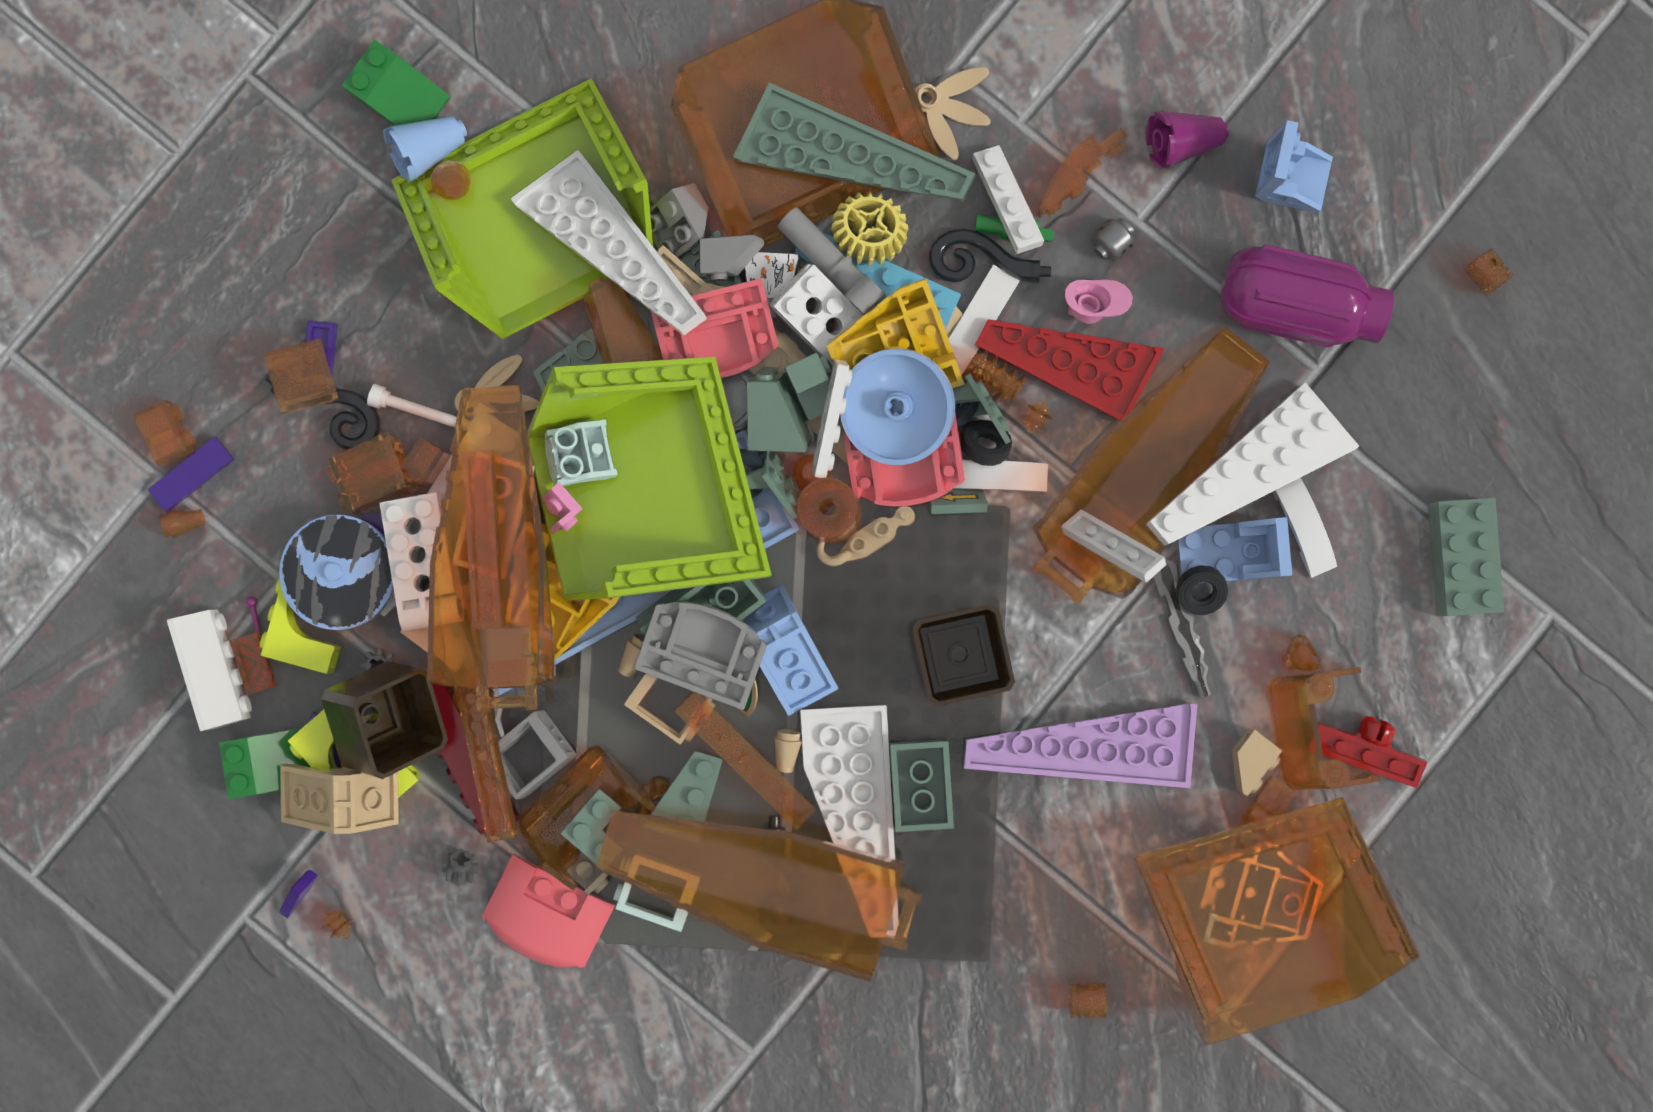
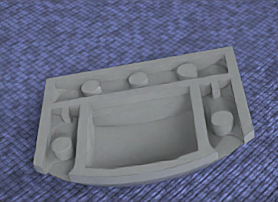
(702, 651)

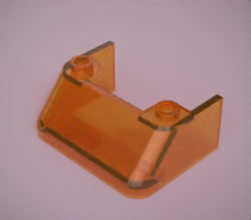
(1297, 731)
(558, 804)

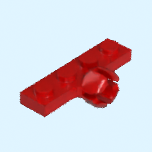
(1372, 751)

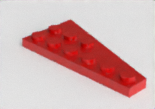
(1086, 367)

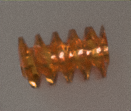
(995, 376)

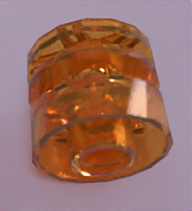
(818, 498)

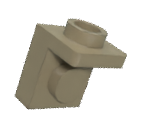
(588, 874)

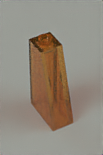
(617, 325)

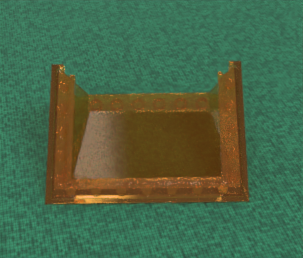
(825, 52)
(1275, 919)

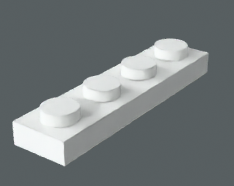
(1007, 199)
(833, 407)
(1113, 545)

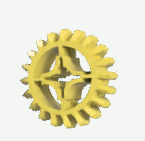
(876, 241)

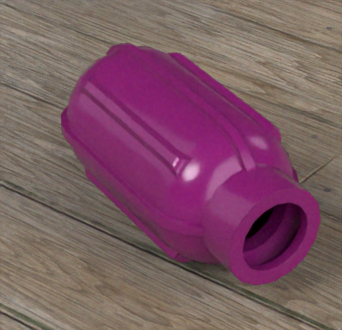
(1304, 297)

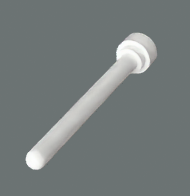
(379, 397)

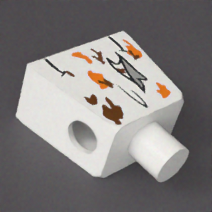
(775, 271)

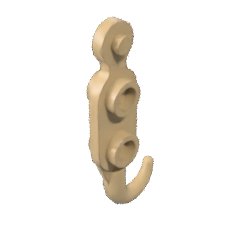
(868, 538)

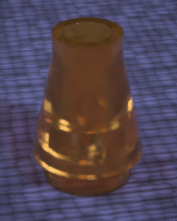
(181, 521)

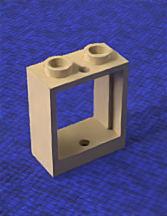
(634, 703)

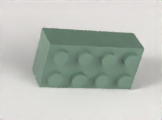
(1466, 557)
(735, 598)

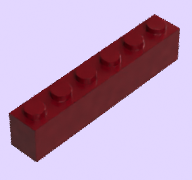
(457, 756)

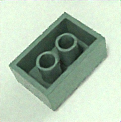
(921, 785)

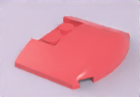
(735, 331)
(910, 482)
(544, 916)

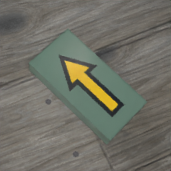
(959, 502)

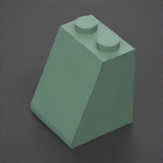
(775, 414)

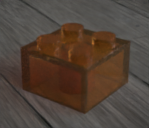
(301, 376)

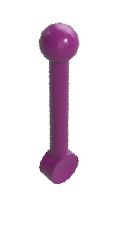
(252, 602)

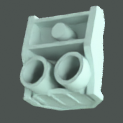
(579, 453)

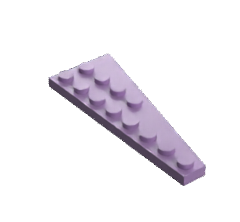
(1125, 748)

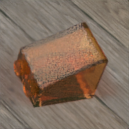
(371, 473)

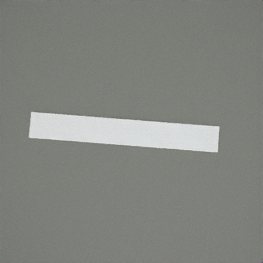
(985, 305)

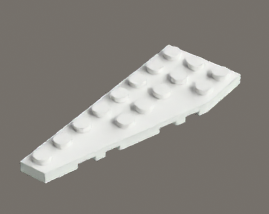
(851, 777)

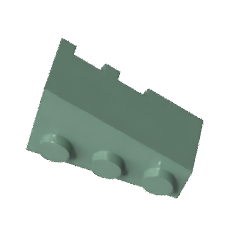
(692, 789)

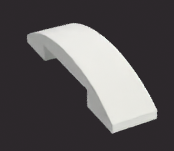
(1005, 476)
(1306, 527)

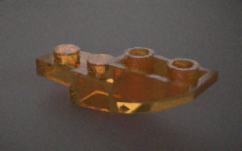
(1070, 176)

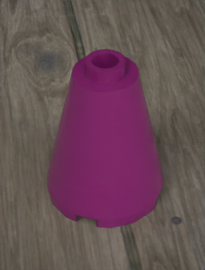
(1182, 136)

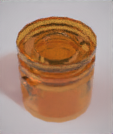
(1488, 271)
(1087, 1000)

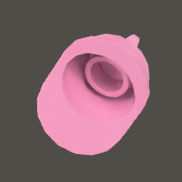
(1097, 299)

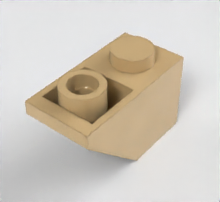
(1252, 759)

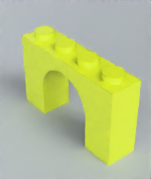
(291, 645)
(316, 745)

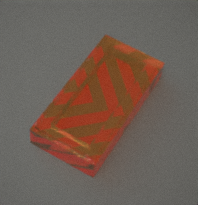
(253, 667)

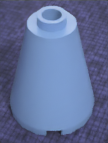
(423, 144)

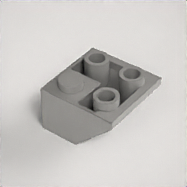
(679, 219)

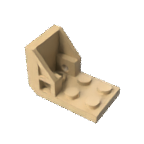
(337, 799)

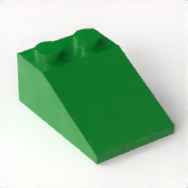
(394, 87)
(254, 762)

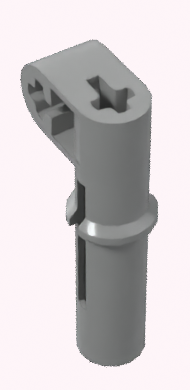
(831, 262)

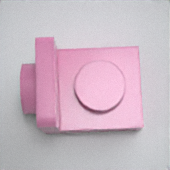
(563, 505)

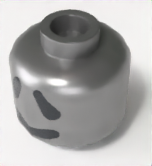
(1113, 239)

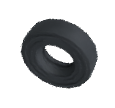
(980, 454)
(1206, 605)

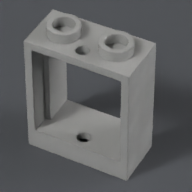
(553, 741)

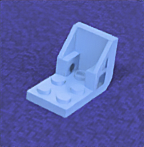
(1293, 171)
(1239, 549)
(790, 657)

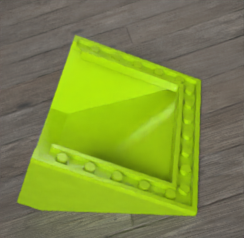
(488, 250)
(680, 488)

